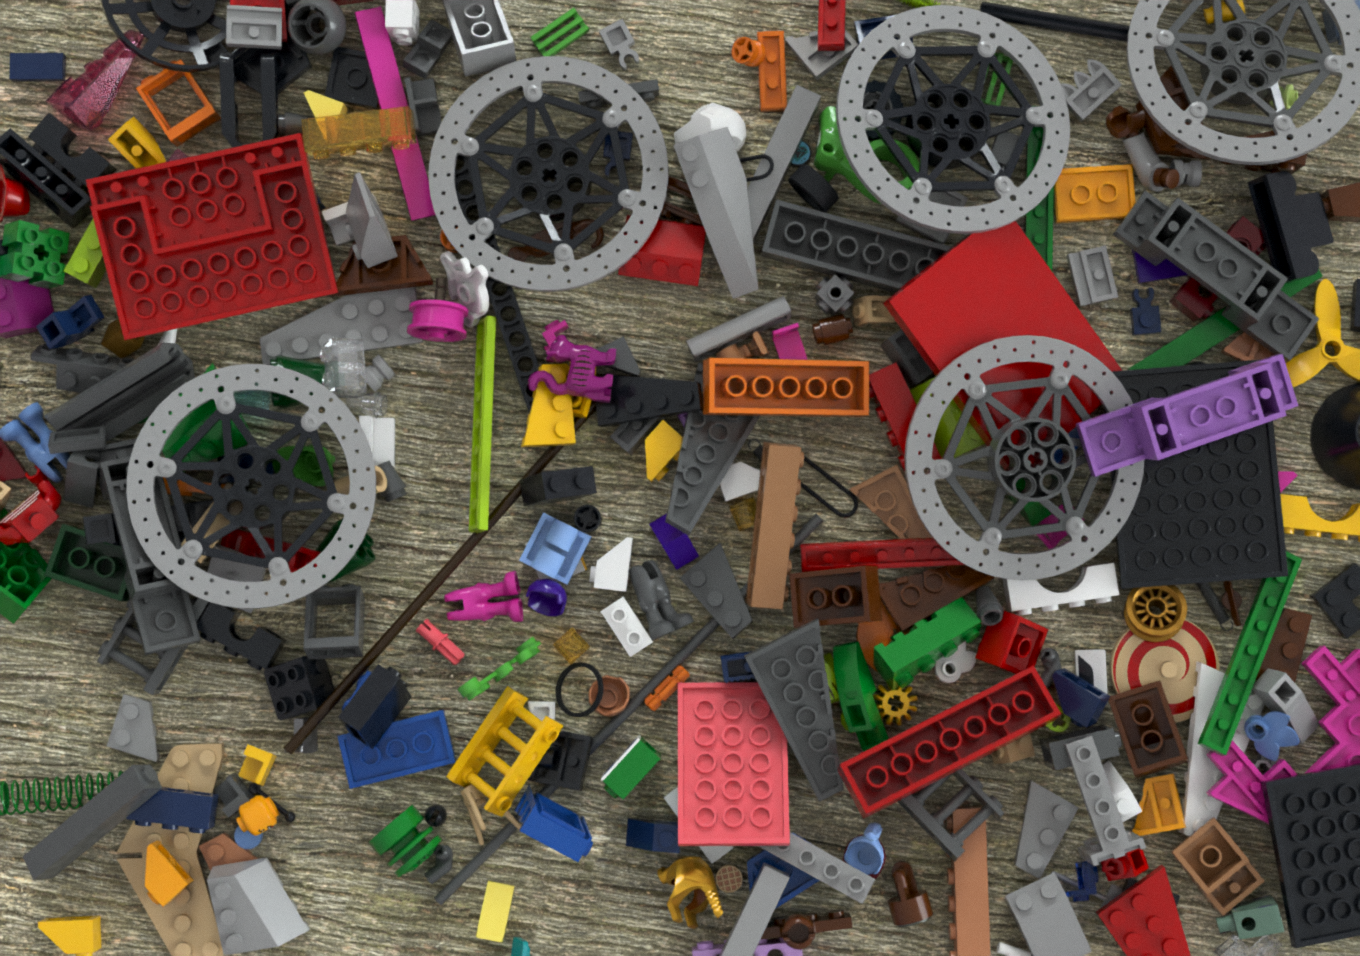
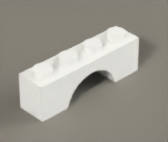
(1094, 582)

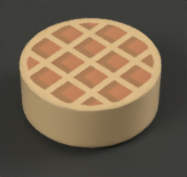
(729, 878)

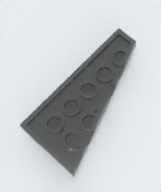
(703, 460)

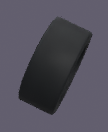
(813, 188)

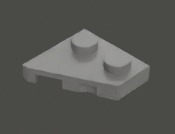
(816, 61)
(134, 728)

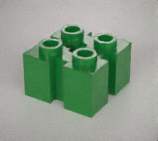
(33, 254)

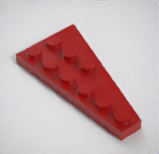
(1146, 918)

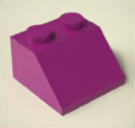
(22, 307)

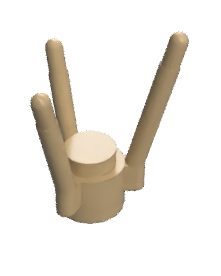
(474, 800)

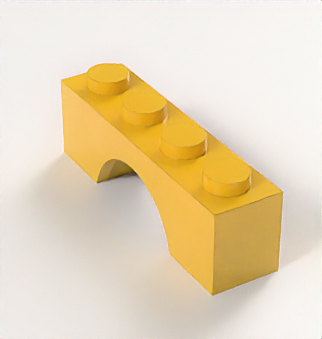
(1299, 516)

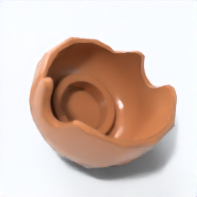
(614, 698)

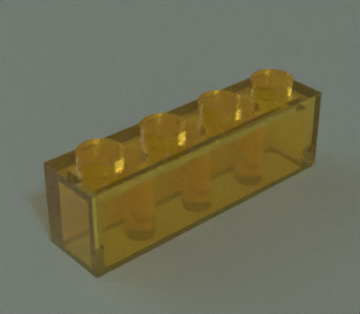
(359, 131)

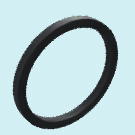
(599, 695)

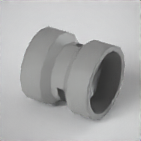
(1189, 173)
(377, 372)

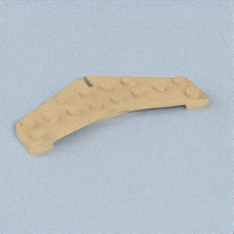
(189, 919)

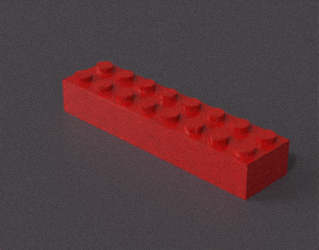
(948, 741)

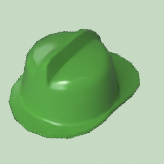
(307, 466)

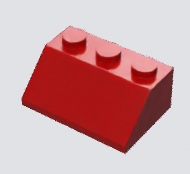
(669, 254)

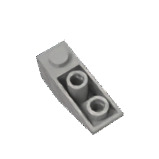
(1283, 695)

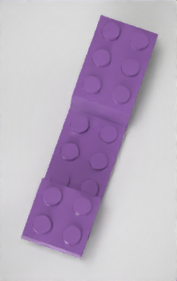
(1188, 418)

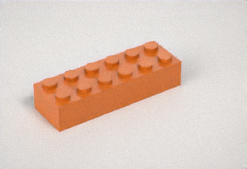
(785, 387)

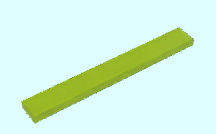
(482, 425)

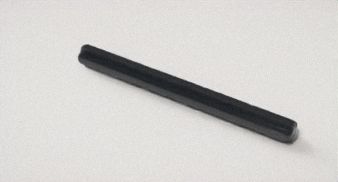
(1056, 21)

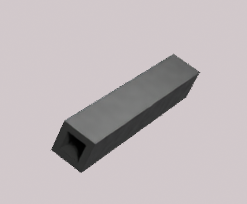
(92, 821)

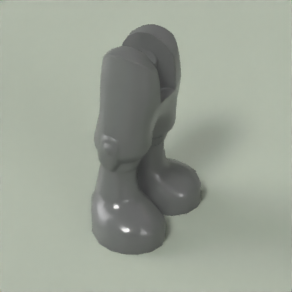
(654, 594)

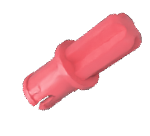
(440, 642)

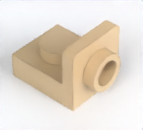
(871, 310)

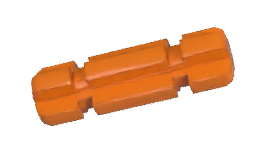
(666, 688)

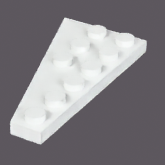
(1201, 771)

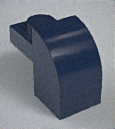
(70, 325)

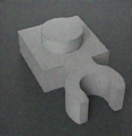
(618, 40)

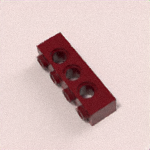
(1187, 297)

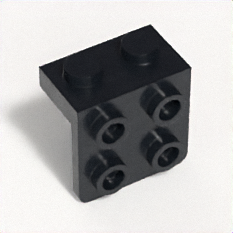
(298, 686)

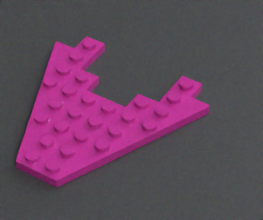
(1341, 681)

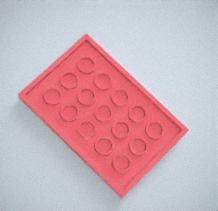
(730, 767)

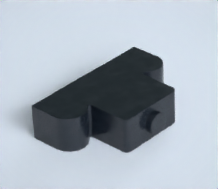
(1290, 224)

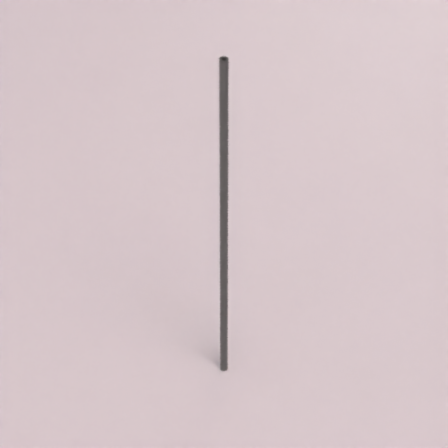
(610, 727)

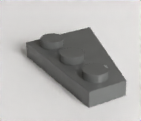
(718, 591)

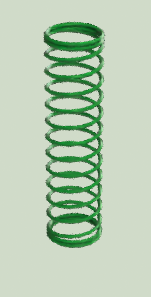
(5, 802)

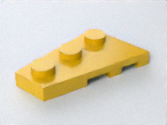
(550, 414)

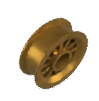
(1149, 632)

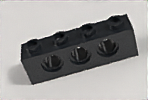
(43, 179)

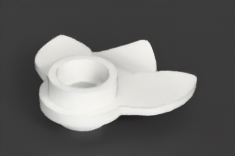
(961, 662)

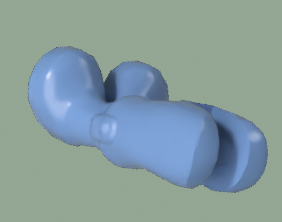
(36, 452)

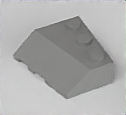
(252, 907)

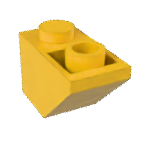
(660, 448)

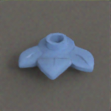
(1273, 735)

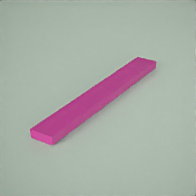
(391, 95)

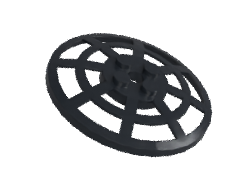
(172, 17)

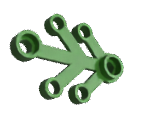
(474, 688)

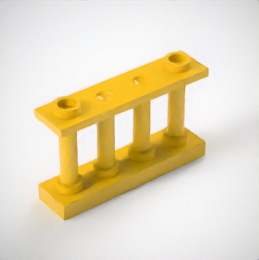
(486, 739)

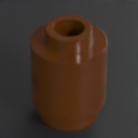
(832, 329)

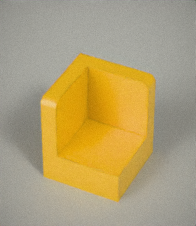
(256, 765)

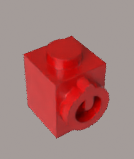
(1126, 866)

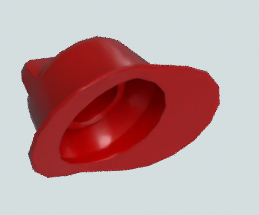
(13, 197)

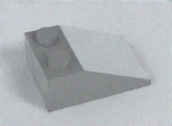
(479, 35)
(368, 225)
(1047, 919)

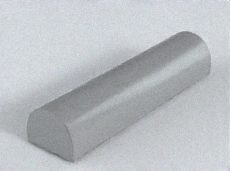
(739, 328)

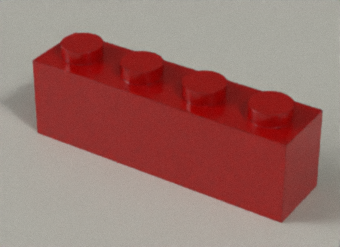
(894, 407)

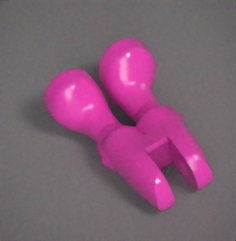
(479, 608)

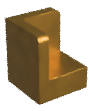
(115, 342)

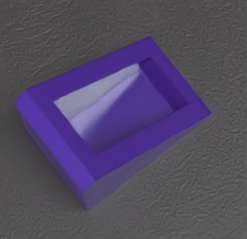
(675, 542)

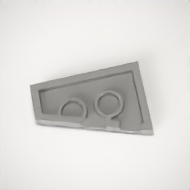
(1042, 828)

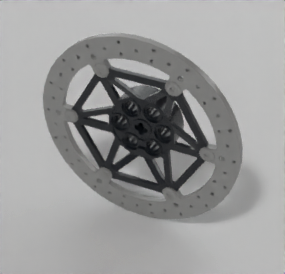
(948, 124)
(553, 166)
(229, 410)

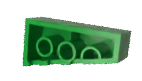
(926, 643)

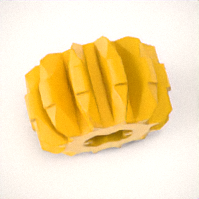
(899, 711)

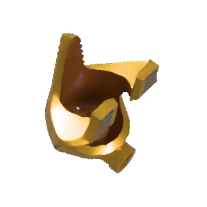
(690, 874)

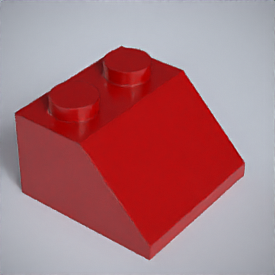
(1012, 643)

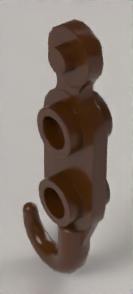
(522, 253)

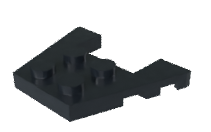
(247, 67)

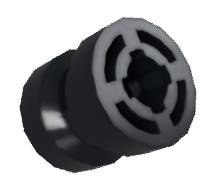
(585, 515)

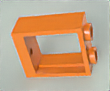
(191, 125)

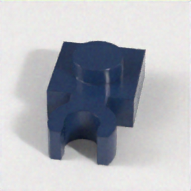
(626, 145)
(1145, 318)

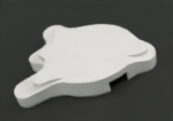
(467, 286)

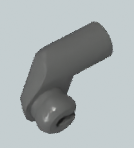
(1051, 663)
(443, 863)

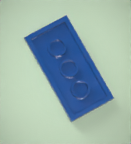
(404, 749)

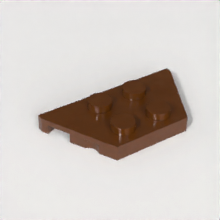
(1161, 141)
(396, 273)

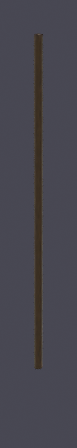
(424, 596)

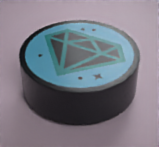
(802, 156)

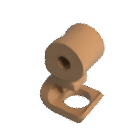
(755, 348)

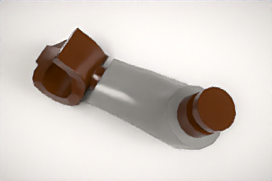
(1146, 163)

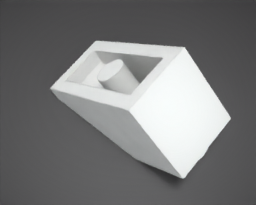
(739, 481)
(613, 568)
(1122, 794)

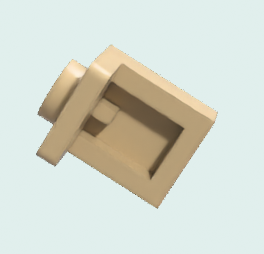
(1014, 751)

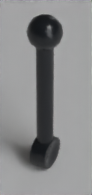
(255, 788)

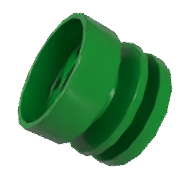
(405, 841)

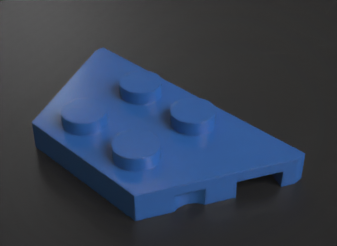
(798, 879)

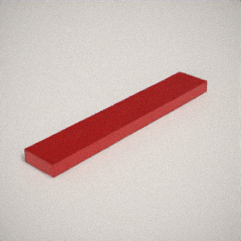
(879, 553)

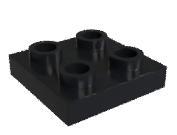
(564, 762)

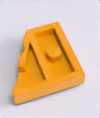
(1159, 806)

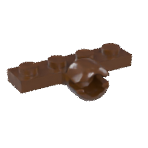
(800, 929)

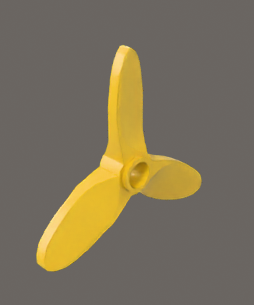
(1328, 332)

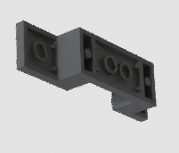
(1222, 267)
(158, 604)

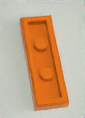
(772, 72)

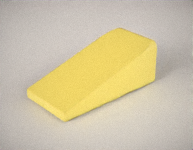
(495, 911)

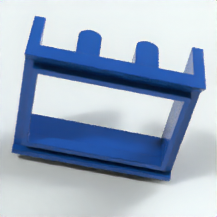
(554, 825)

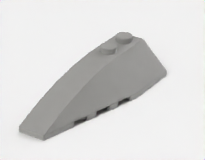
(723, 204)

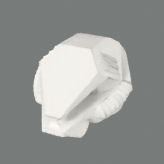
(711, 118)

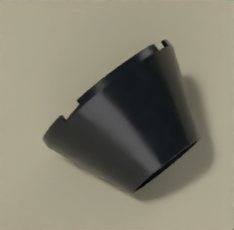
(1336, 436)

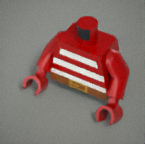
(33, 513)

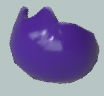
(547, 597)

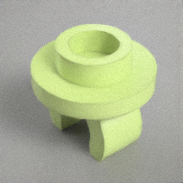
(1289, 96)

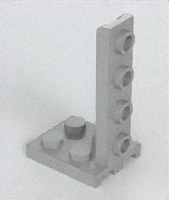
(1111, 836)

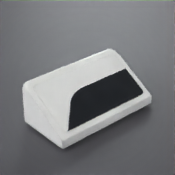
(1091, 667)

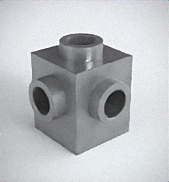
(830, 304)

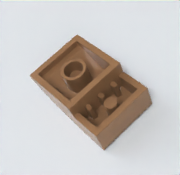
(1217, 866)

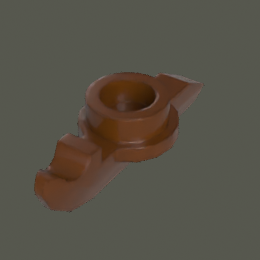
(1232, 601)

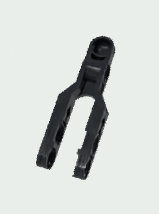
(269, 92)

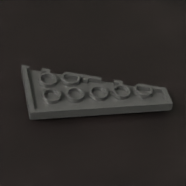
(797, 690)

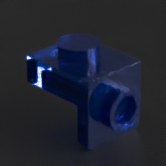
(1087, 878)

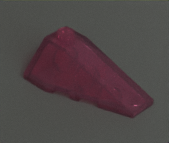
(93, 92)

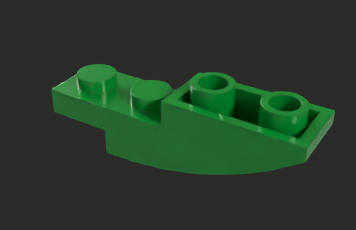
(856, 695)

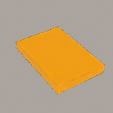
(1094, 193)

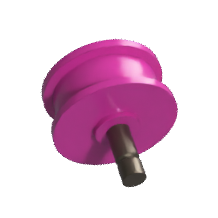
(437, 318)

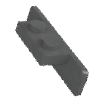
(77, 369)

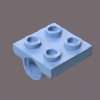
(555, 548)

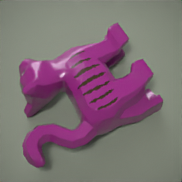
(581, 376)

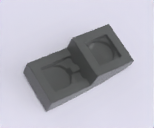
(428, 49)

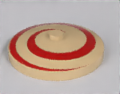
(1171, 661)

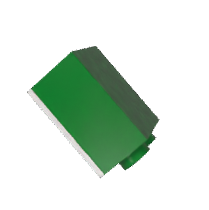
(630, 768)

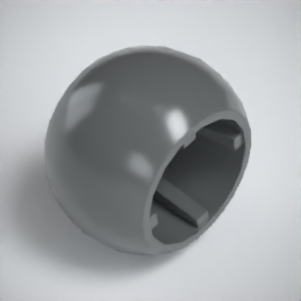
(302, 27)

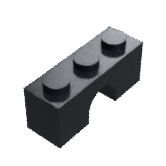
(55, 138)
(219, 625)

